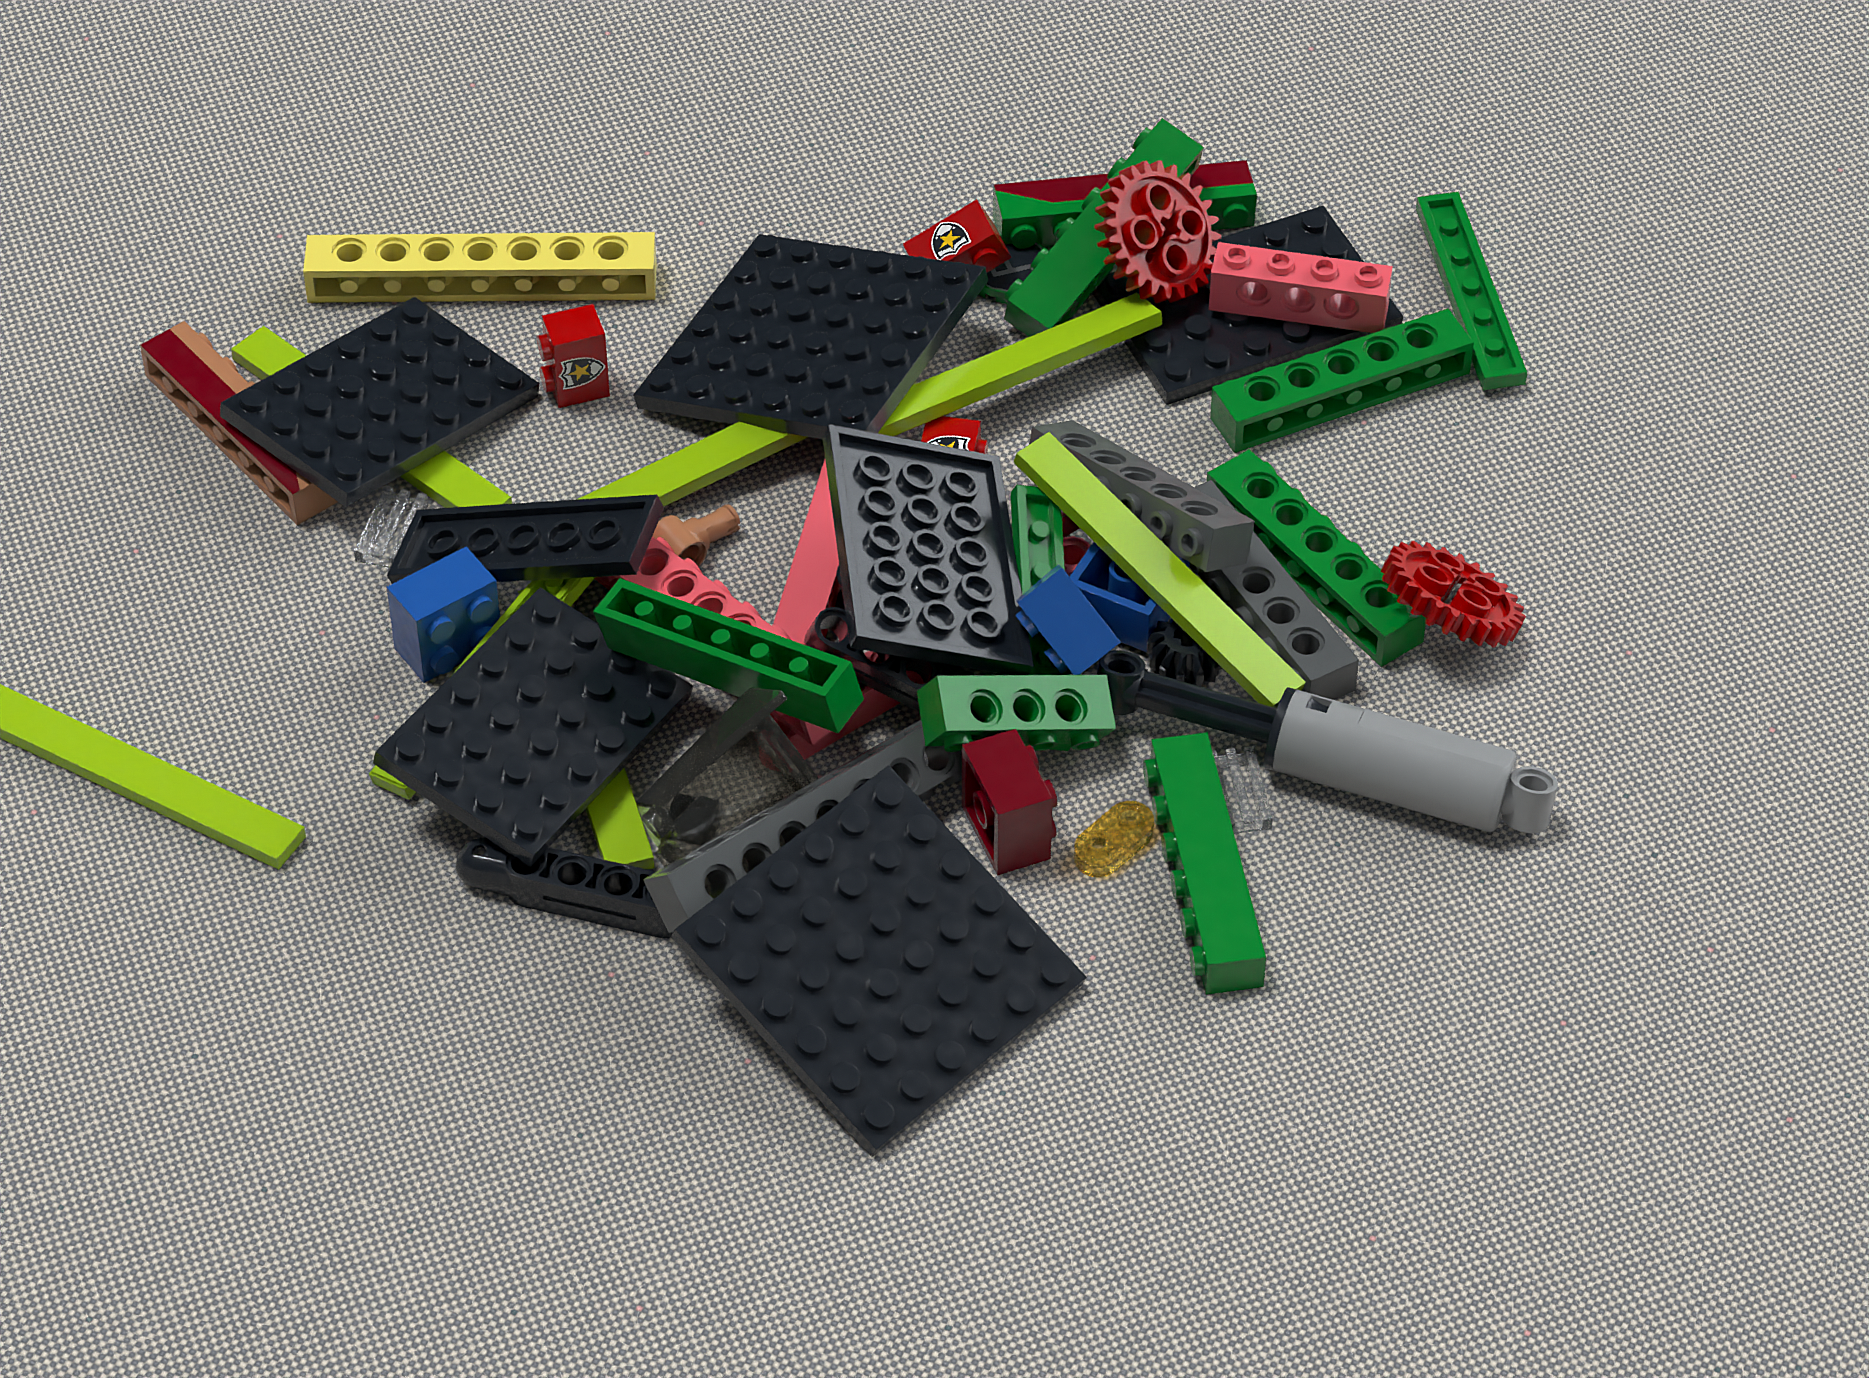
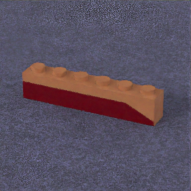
(197, 382)

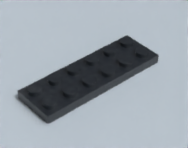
(535, 537)

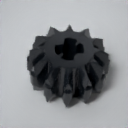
(1179, 656)

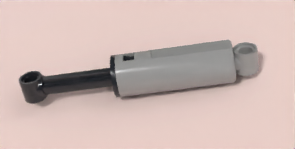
(1354, 749)

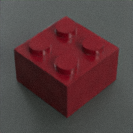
(1008, 801)

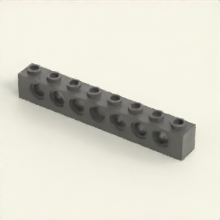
(680, 886)

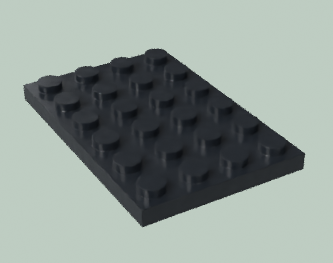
(1209, 347)
(379, 401)
(925, 551)
(532, 727)

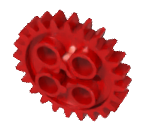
(1157, 231)
(1478, 609)

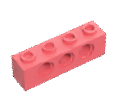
(1300, 288)

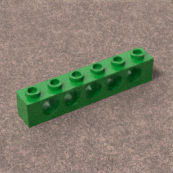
(1341, 380)
(1320, 559)

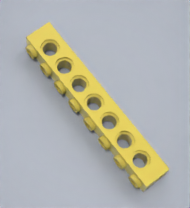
(480, 267)

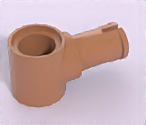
(694, 536)

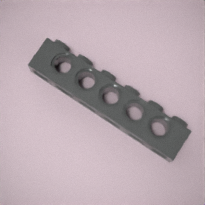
(1174, 511)
(1283, 616)

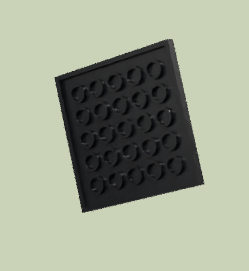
(811, 337)
(879, 959)

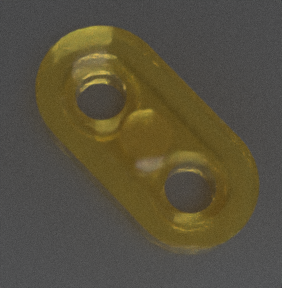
(1117, 835)

